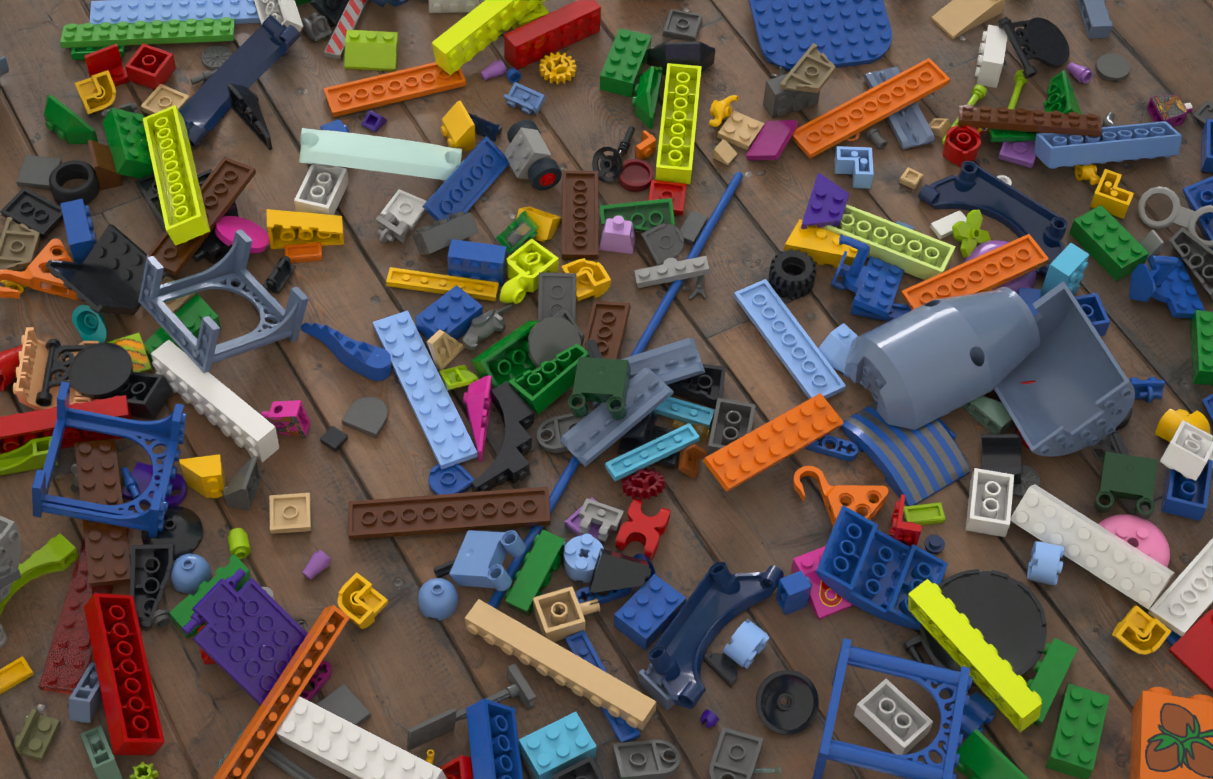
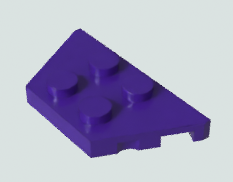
(825, 204)

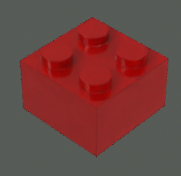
(150, 66)

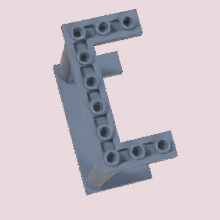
(230, 268)

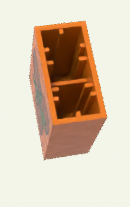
(1171, 736)

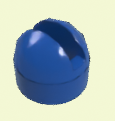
(513, 75)

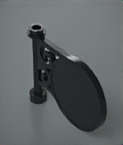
(1040, 41)
(93, 372)

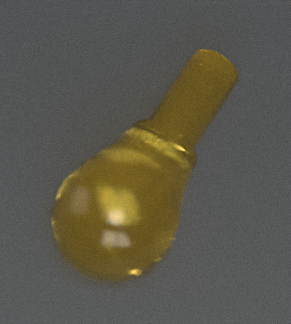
(701, 429)

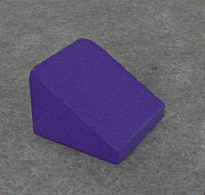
(373, 121)

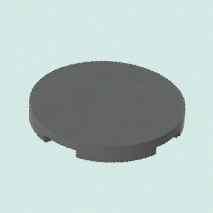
(550, 338)

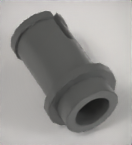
(874, 135)

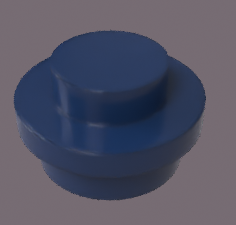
(934, 544)

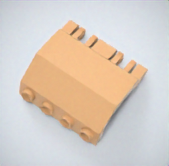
(32, 370)

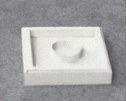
(405, 208)

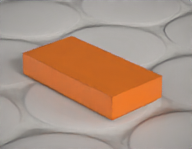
(304, 252)

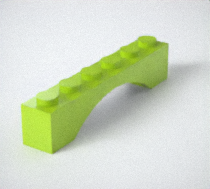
(26, 457)
(53, 557)

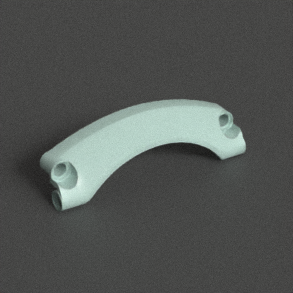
(378, 154)

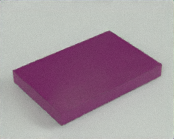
(772, 140)

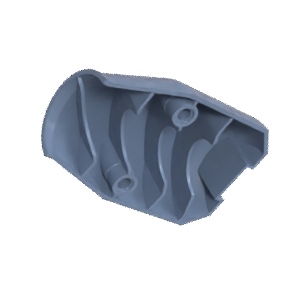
(942, 354)

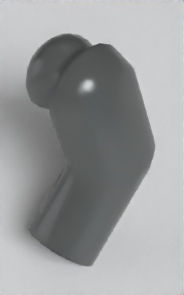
(1108, 121)

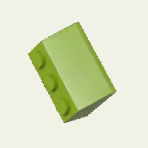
(371, 50)

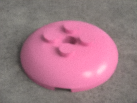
(1140, 534)

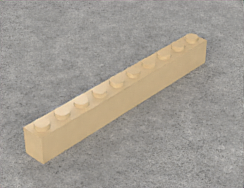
(560, 664)

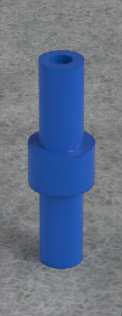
(130, 482)

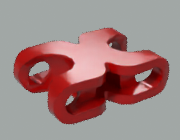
(643, 528)

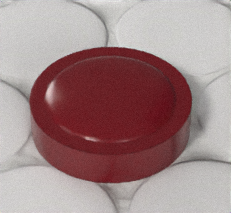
(636, 175)

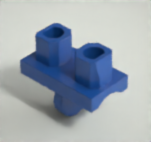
(1148, 389)

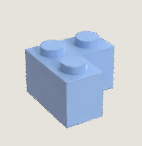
(857, 162)

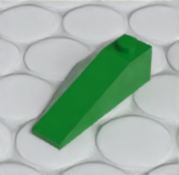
(1061, 95)

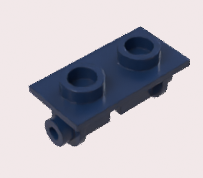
(485, 127)

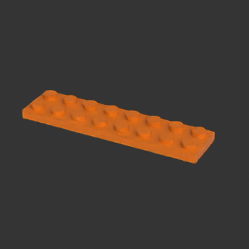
(391, 88)
(980, 273)
(773, 442)

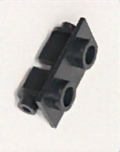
(279, 275)

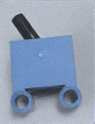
(482, 558)

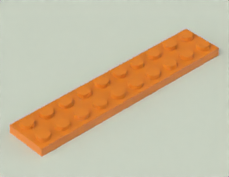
(869, 108)

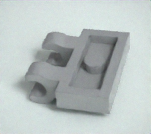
(599, 514)

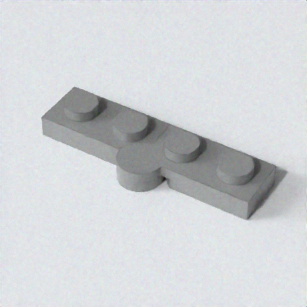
(672, 271)

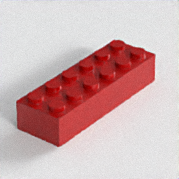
(552, 33)

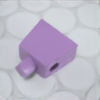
(618, 236)

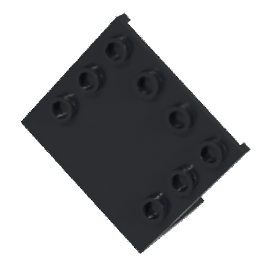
(108, 276)

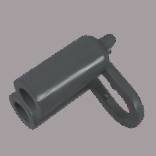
(316, 27)

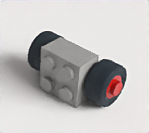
(530, 156)

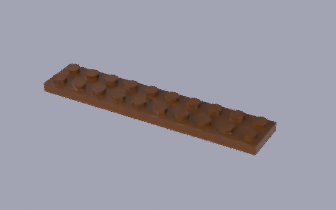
(448, 513)

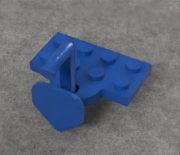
(1166, 283)
(873, 284)

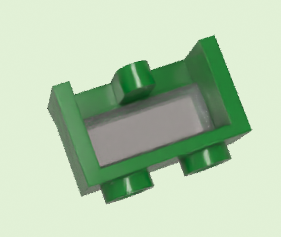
(518, 232)

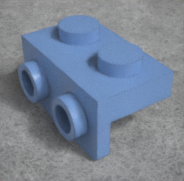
(524, 98)

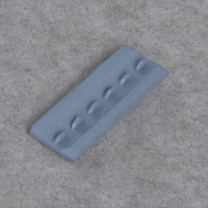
(907, 124)
(669, 362)
(600, 431)

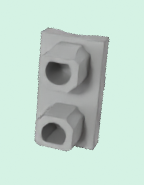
(388, 229)

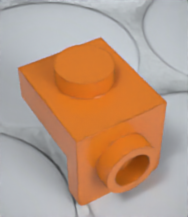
(646, 147)

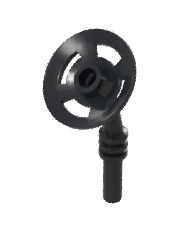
(611, 163)

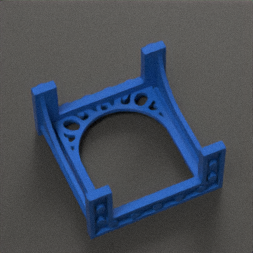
(163, 432)
(905, 765)

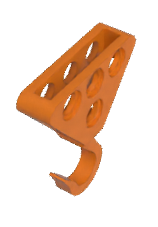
(38, 275)
(833, 497)

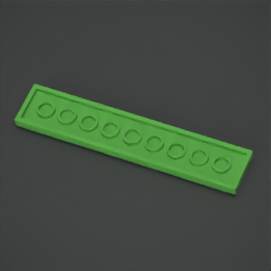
(148, 32)

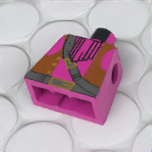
(288, 418)

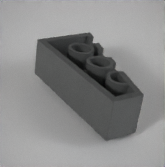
(1196, 257)

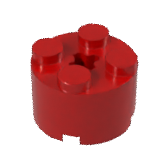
(961, 145)

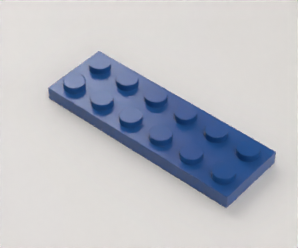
(467, 181)

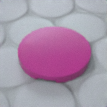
(227, 226)

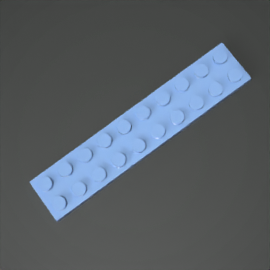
(165, 10)
(425, 390)

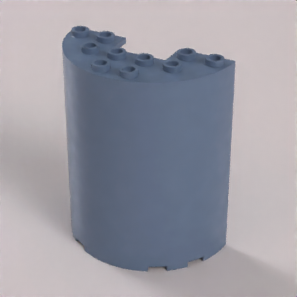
(1077, 386)

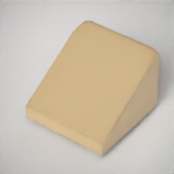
(940, 126)
(724, 153)

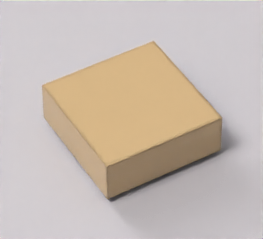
(911, 178)

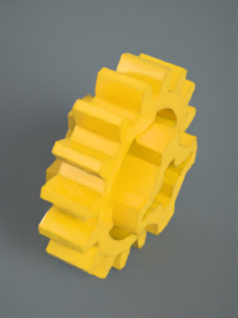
(557, 68)

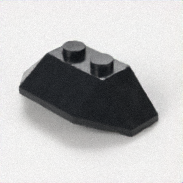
(682, 53)

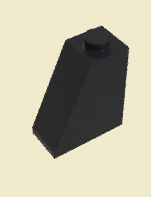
(618, 572)

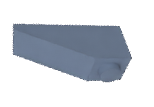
(85, 697)

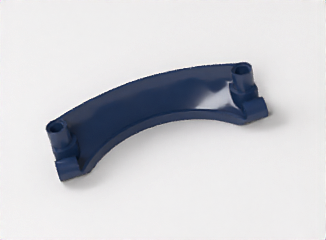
(241, 68)

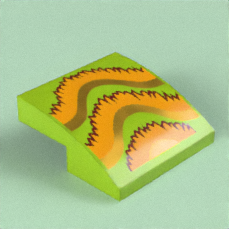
(134, 346)

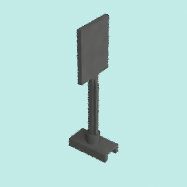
(446, 721)

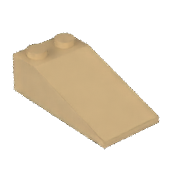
(964, 15)

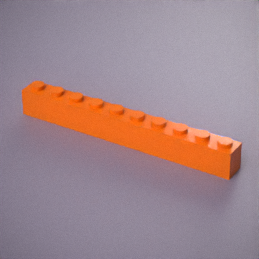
(283, 695)

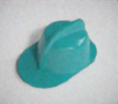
(89, 324)

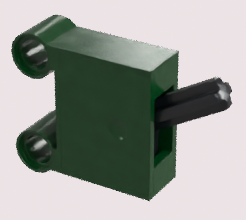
(600, 381)
(1126, 478)

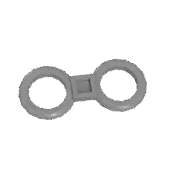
(1180, 215)

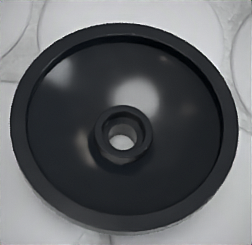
(184, 534)
(800, 706)

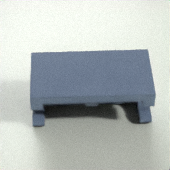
(653, 685)

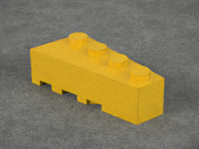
(303, 228)
(820, 245)

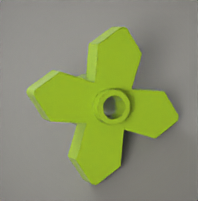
(970, 233)

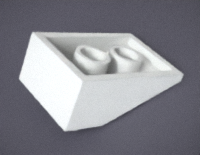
(1188, 450)

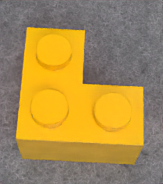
(1111, 197)

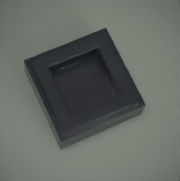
(334, 438)

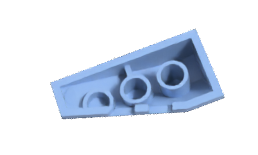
(837, 346)

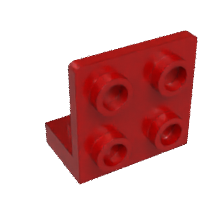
(104, 60)
(905, 532)

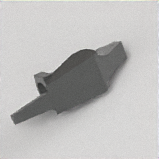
(484, 327)

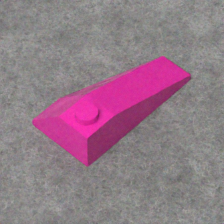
(478, 410)

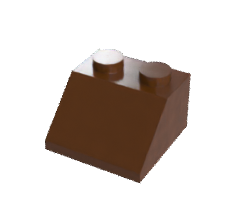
(104, 166)

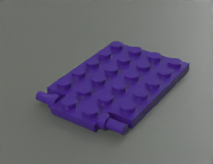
(246, 634)

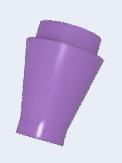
(495, 69)
(1080, 72)
(317, 563)

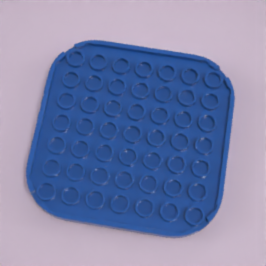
(842, 30)

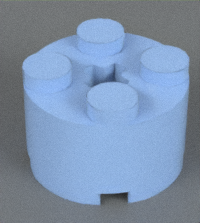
(581, 557)
(1045, 563)
(746, 643)

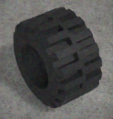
(796, 263)

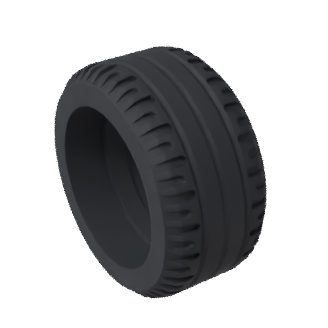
(74, 170)

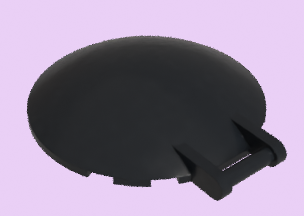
(1003, 613)

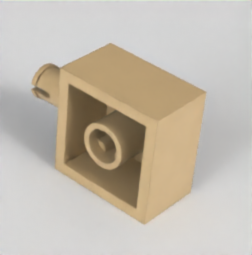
(561, 613)

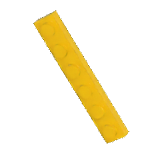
(441, 283)

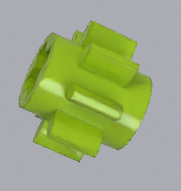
(144, 771)

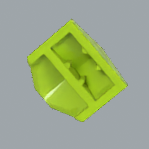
(457, 377)

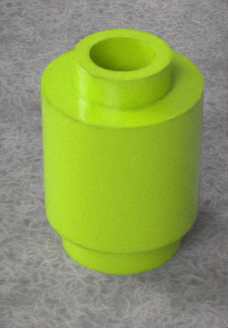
(239, 543)

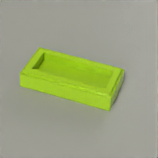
(924, 514)

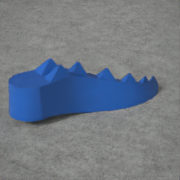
(358, 356)

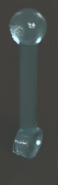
(220, 762)
(778, 770)

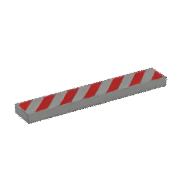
(348, 21)

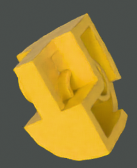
(96, 92)
(590, 278)
(1172, 419)
(360, 601)
(1140, 632)

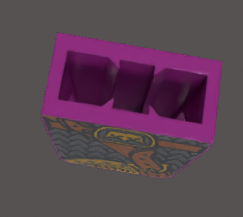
(1168, 109)

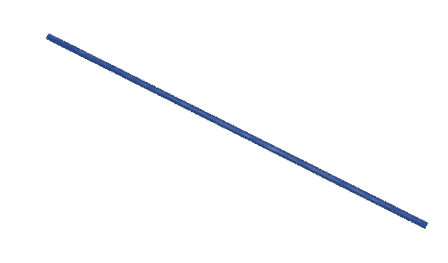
(640, 347)

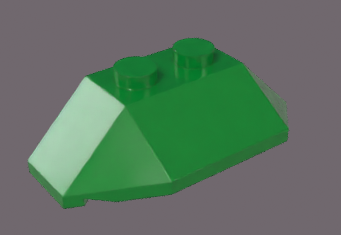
(647, 95)
(67, 123)

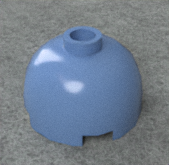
(189, 573)
(438, 599)

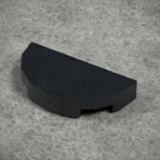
(722, 666)

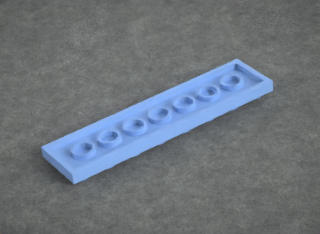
(789, 340)

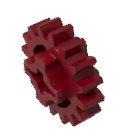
(643, 484)

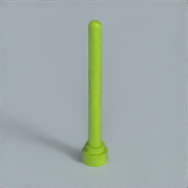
(1020, 81)
(978, 93)

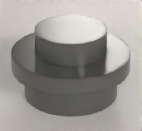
(160, 618)

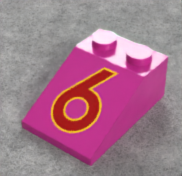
(822, 597)

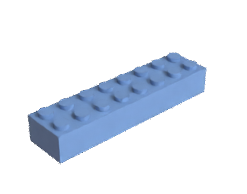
(1115, 144)

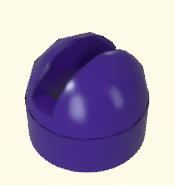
(709, 717)

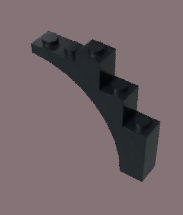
(517, 442)

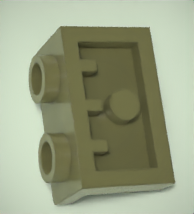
(36, 736)

